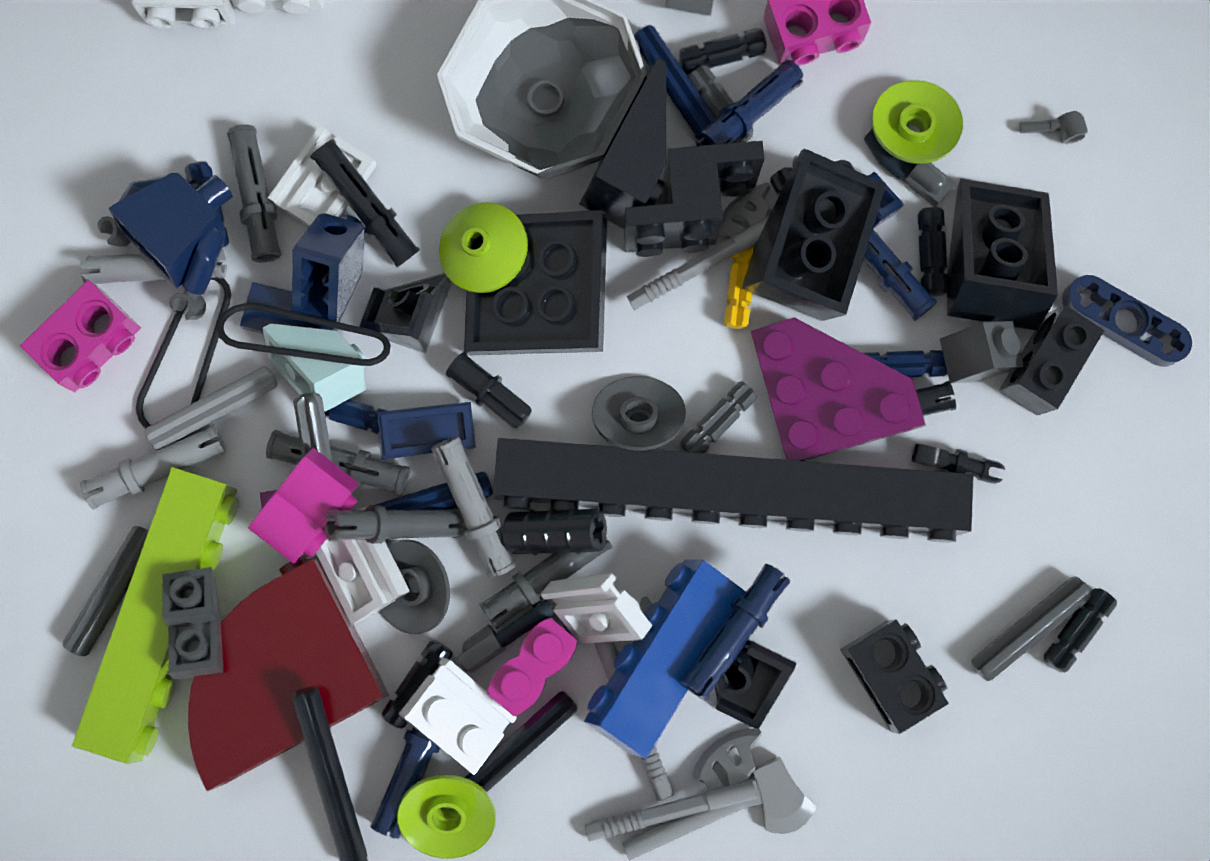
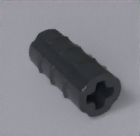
(555, 531)

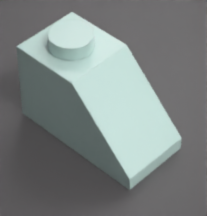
(331, 380)

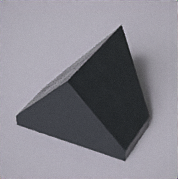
(408, 311)
(753, 684)

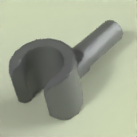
(1071, 126)

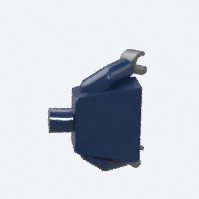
(174, 231)

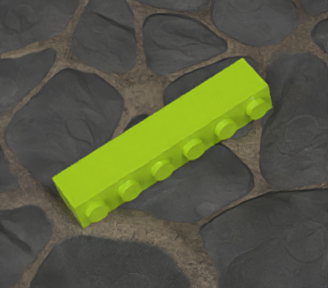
(134, 669)

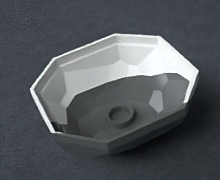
(542, 82)

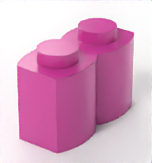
(297, 511)
(524, 677)

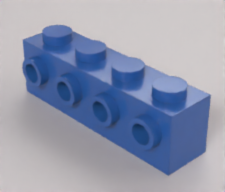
(649, 671)

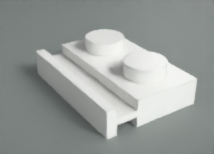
(305, 188)
(361, 576)
(596, 609)
(457, 716)

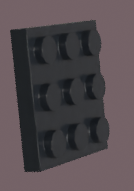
(553, 299)

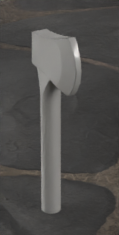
(782, 804)

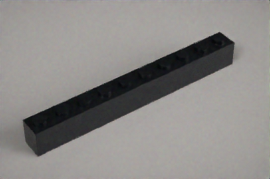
(734, 488)

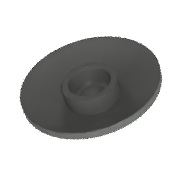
(638, 413)
(428, 585)

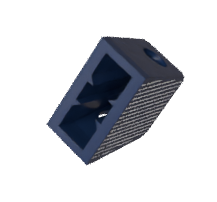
(332, 248)

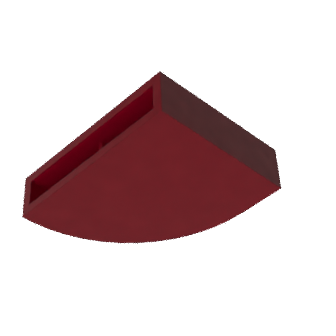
(271, 646)

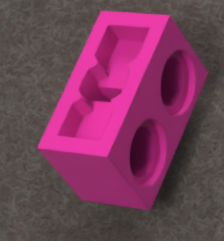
(821, 30)
(74, 327)

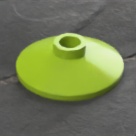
(922, 106)
(497, 258)
(441, 830)

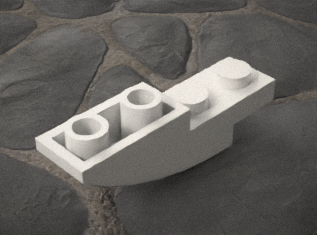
(212, 13)

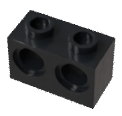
(1052, 361)
(885, 683)

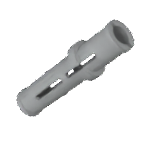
(130, 268)
(134, 475)
(470, 499)

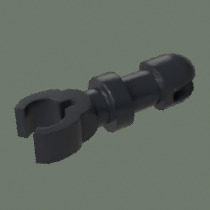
(956, 462)

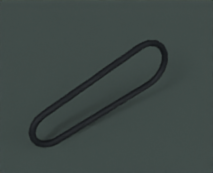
(164, 346)
(300, 353)

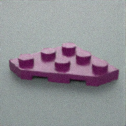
(829, 392)

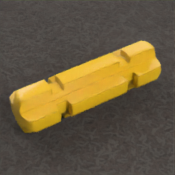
(737, 313)

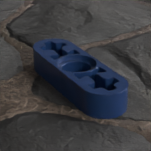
(1148, 349)

